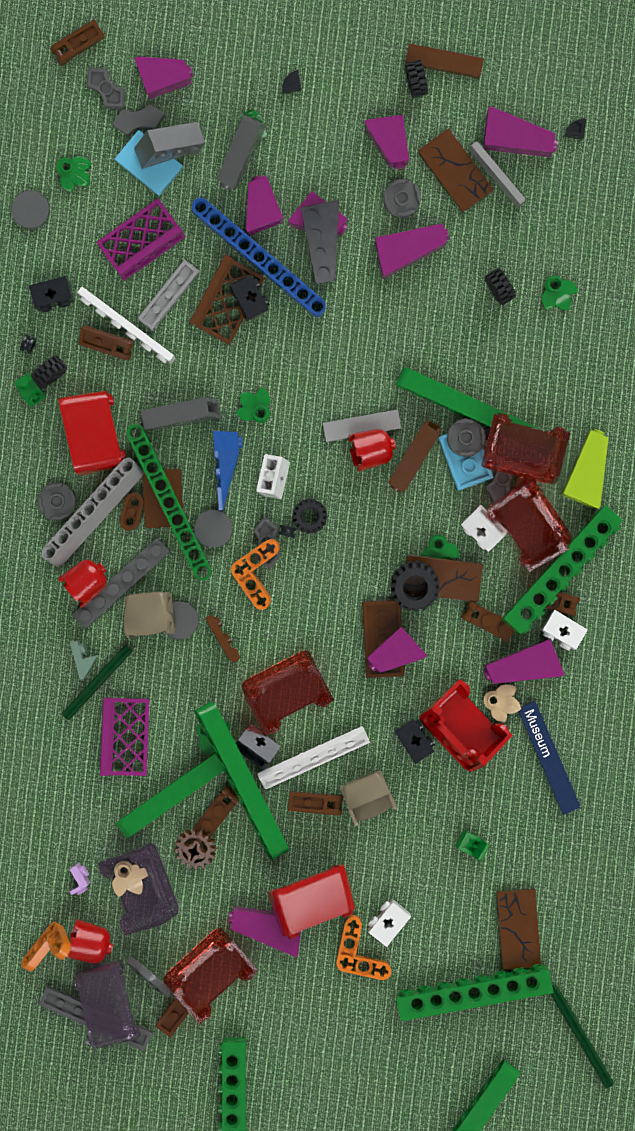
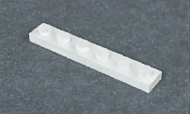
(119, 321)
(313, 757)

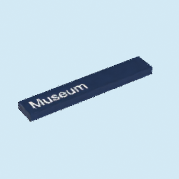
(549, 757)

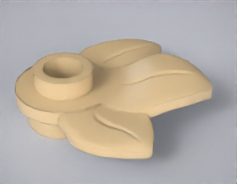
(504, 704)
(130, 880)

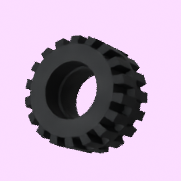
(420, 601)

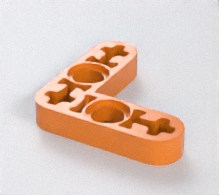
(250, 575)
(52, 939)
(350, 953)

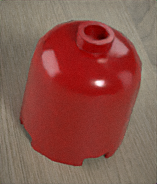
(371, 448)
(84, 581)
(89, 942)

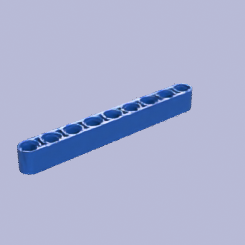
(254, 249)

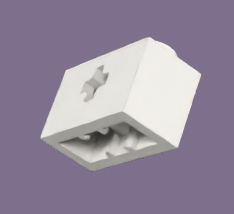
(273, 476)
(488, 538)
(574, 631)
(386, 933)

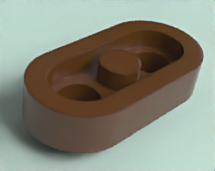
(132, 512)

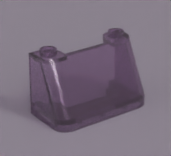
(157, 900)
(106, 1005)

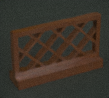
(210, 296)

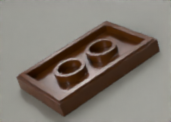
(153, 511)

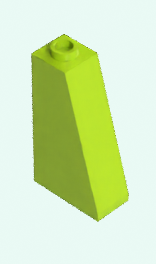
(587, 473)

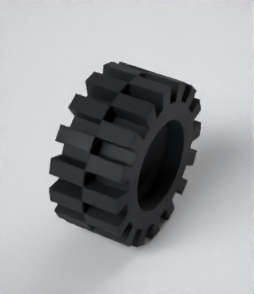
(416, 78)
(500, 286)
(49, 372)
(309, 504)

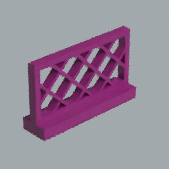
(148, 253)
(107, 737)

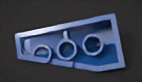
(226, 453)

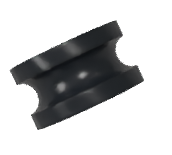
(28, 344)
(287, 531)

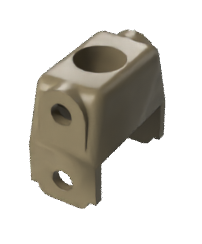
(149, 614)
(367, 796)

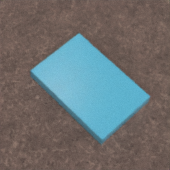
(154, 177)
(465, 470)

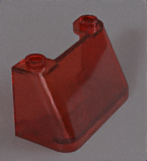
(525, 450)
(531, 523)
(285, 690)
(208, 973)

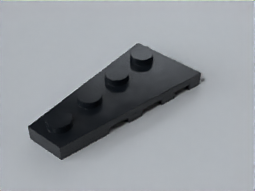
(321, 233)

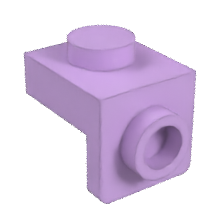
(80, 874)

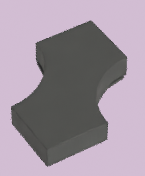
(112, 95)
(147, 118)
(499, 486)
(264, 531)
(139, 969)

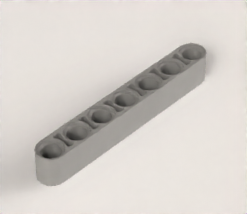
(92, 512)

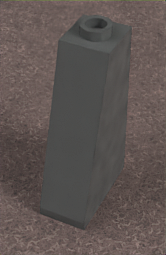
(240, 152)
(181, 414)

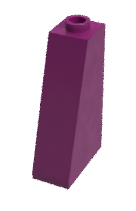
(516, 135)
(407, 247)
(529, 663)
(263, 927)

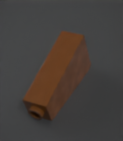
(415, 456)

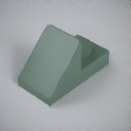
(83, 664)

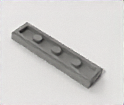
(497, 174)
(168, 295)
(342, 428)

